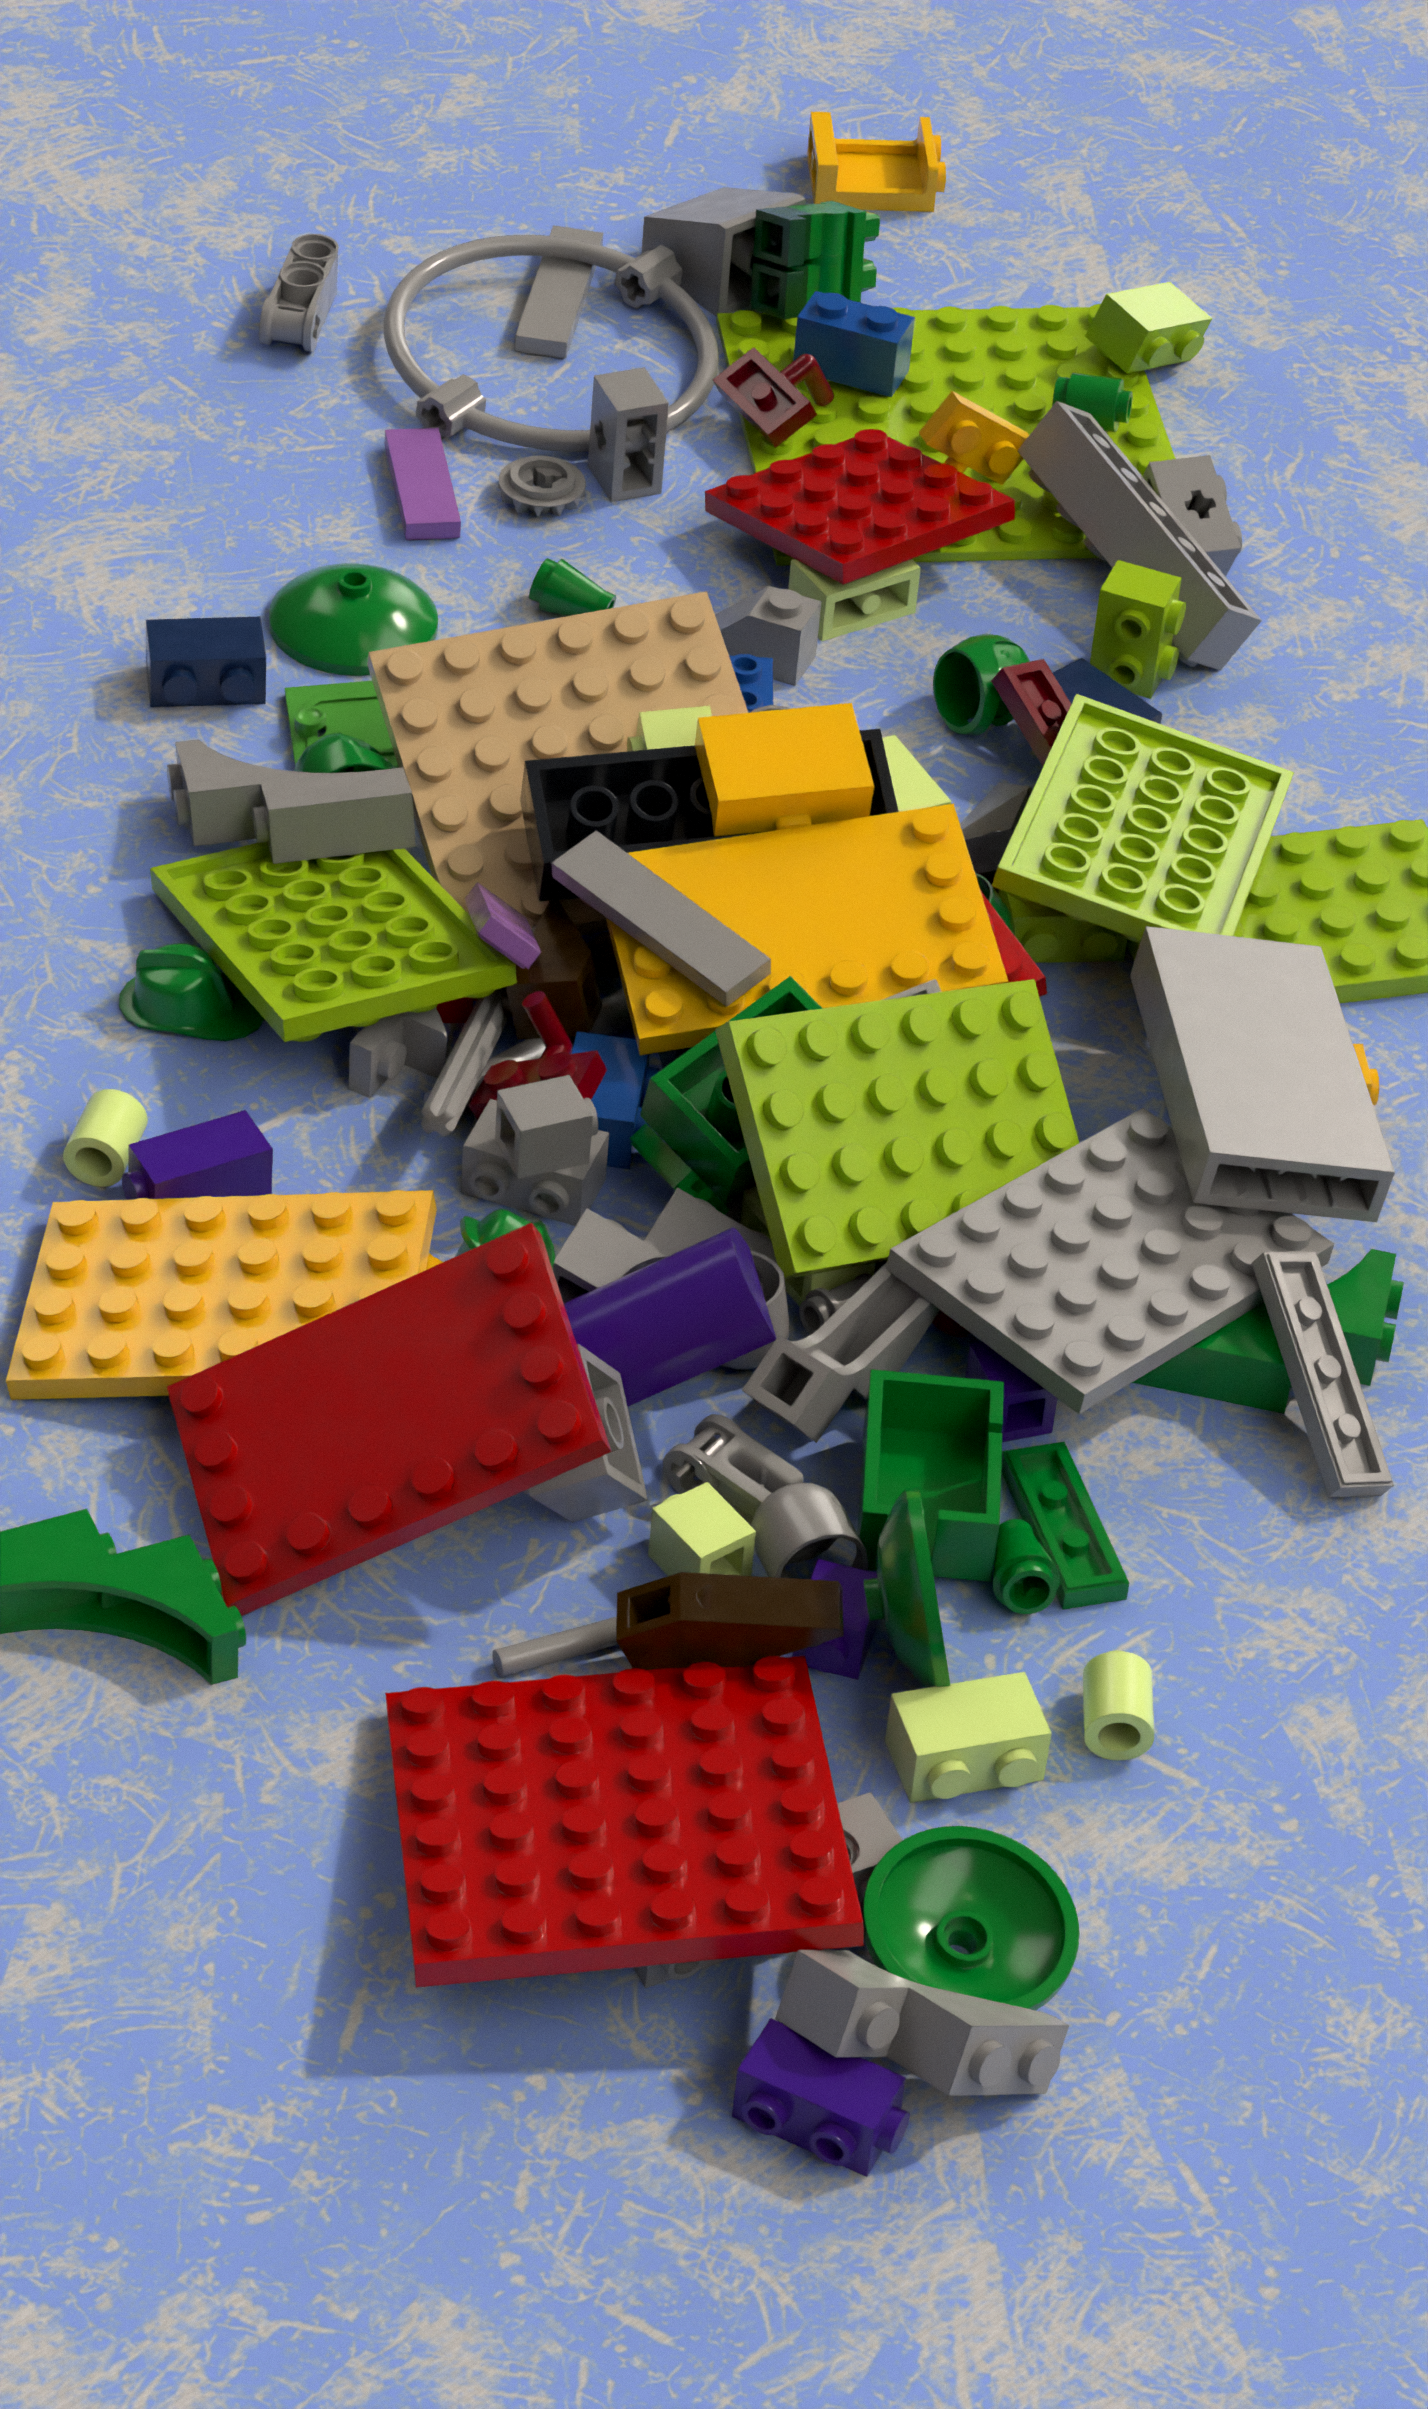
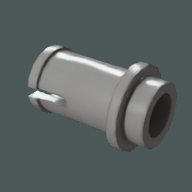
(823, 1303)

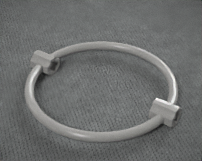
(459, 401)

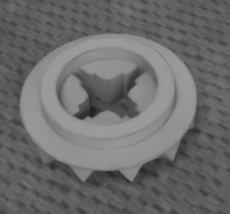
(556, 486)

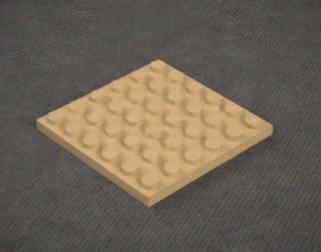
(566, 686)

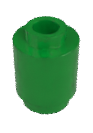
(1098, 396)

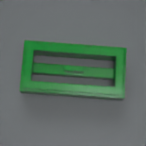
(672, 1167)

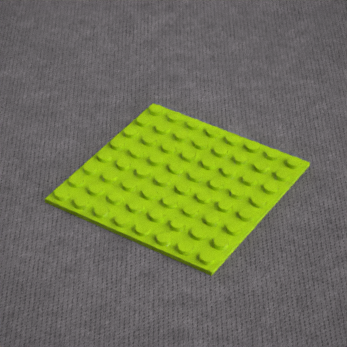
(989, 356)

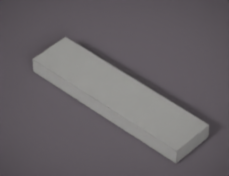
(556, 300)
(661, 918)
(1322, 1374)

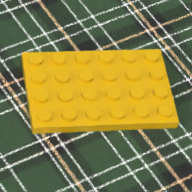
(175, 1285)

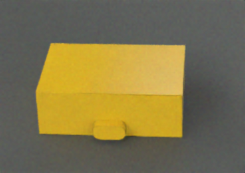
(783, 768)

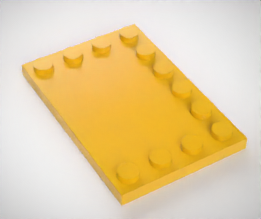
(833, 904)

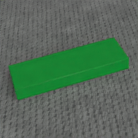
(1065, 1524)

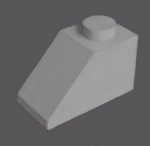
(774, 626)

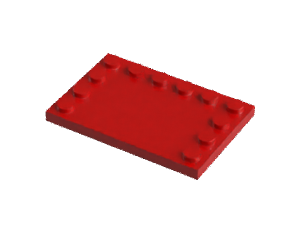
(386, 1420)

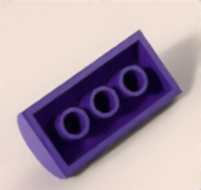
(676, 1316)

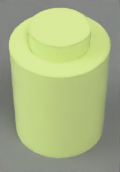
(102, 1135)
(1118, 1705)

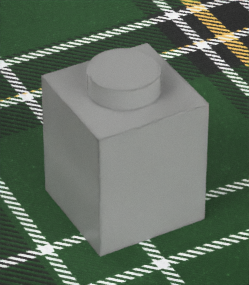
(544, 1126)

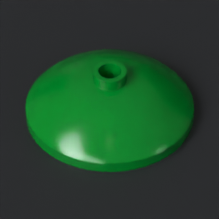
(346, 611)
(907, 1592)
(974, 1894)

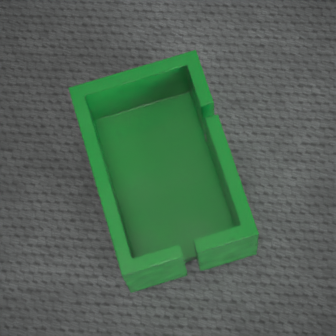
(949, 1444)

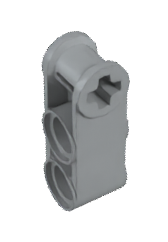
(301, 293)

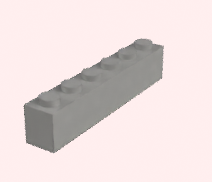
(1132, 524)

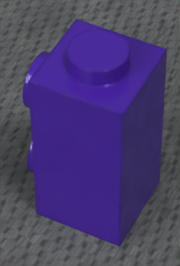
(201, 1160)
(820, 2102)

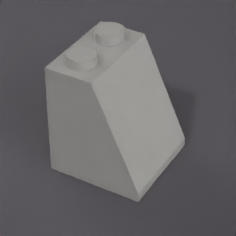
(716, 243)

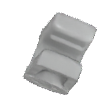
(732, 1464)

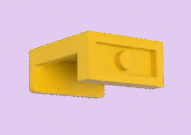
(875, 172)

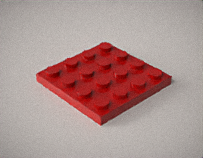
(859, 505)

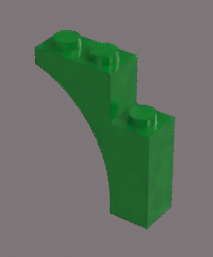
(1244, 1358)
(158, 1594)

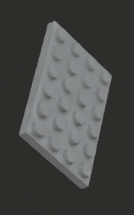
(1098, 1262)

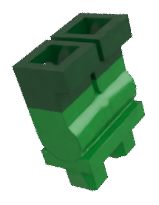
(817, 253)

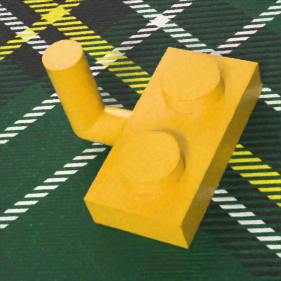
(974, 438)

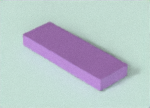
(422, 484)
(502, 926)

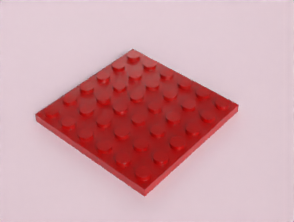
(618, 1822)

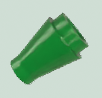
(567, 591)
(1023, 1571)

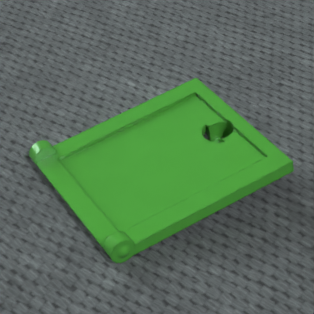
(337, 708)

